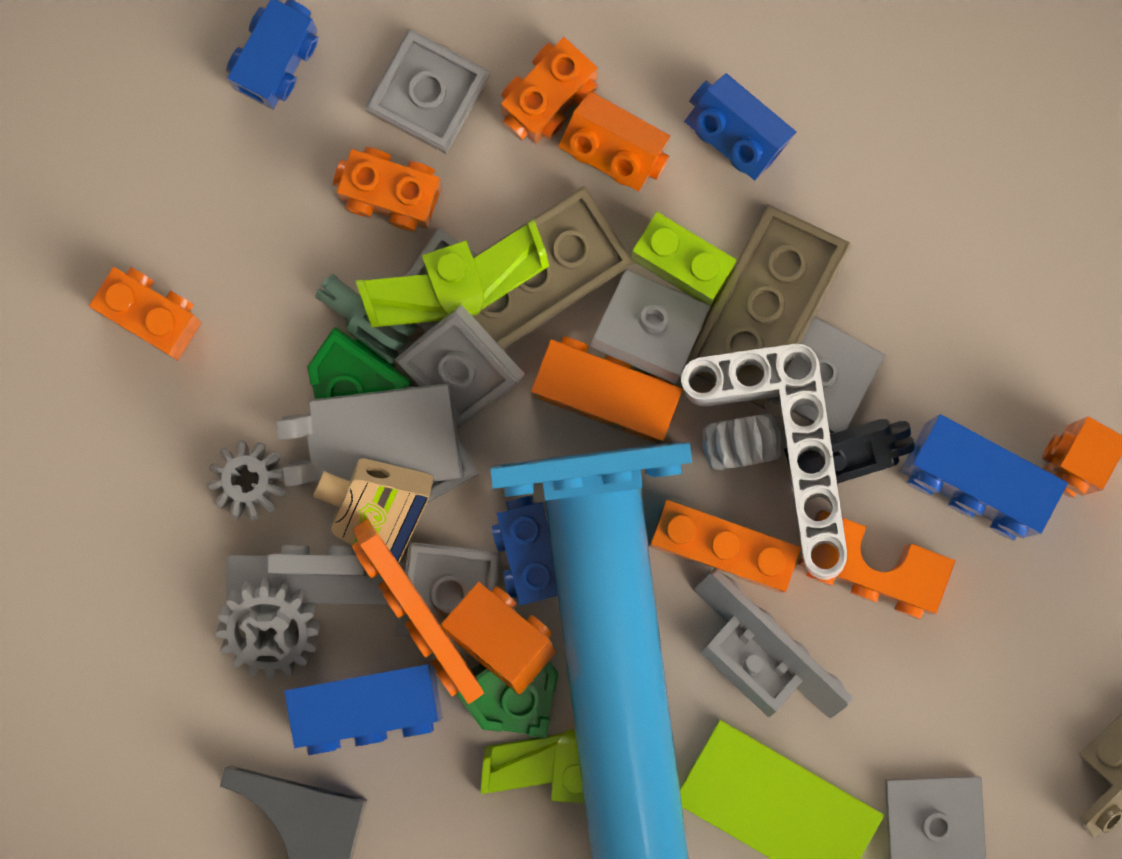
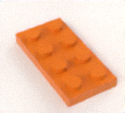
(423, 625)

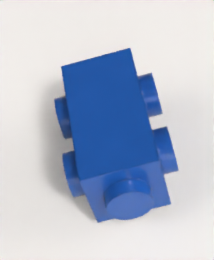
(278, 43)
(738, 125)
(526, 539)

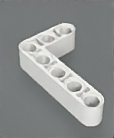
(798, 438)

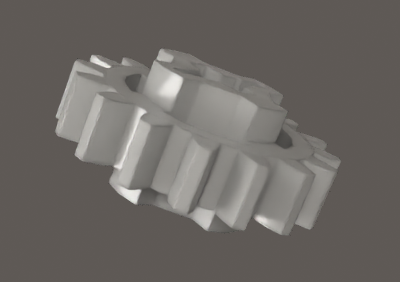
(266, 621)

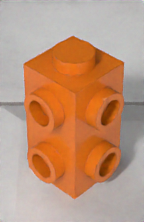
(539, 101)
(615, 142)
(375, 184)

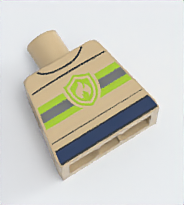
(382, 493)

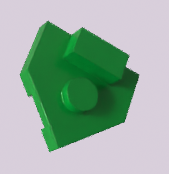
(349, 368)
(505, 710)

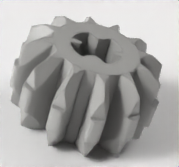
(742, 441)
(239, 494)

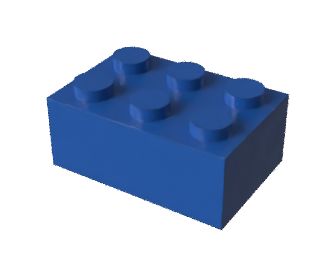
(982, 479)
(364, 708)

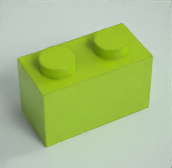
(683, 259)

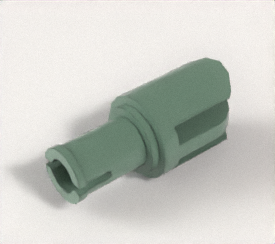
(347, 303)

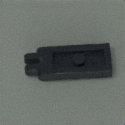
(862, 449)

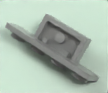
(324, 578)
(761, 655)

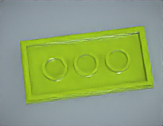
(774, 801)

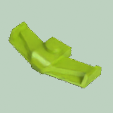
(455, 280)
(535, 763)

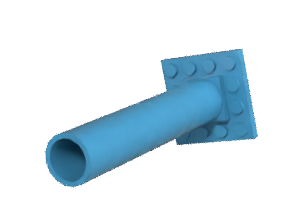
(612, 642)

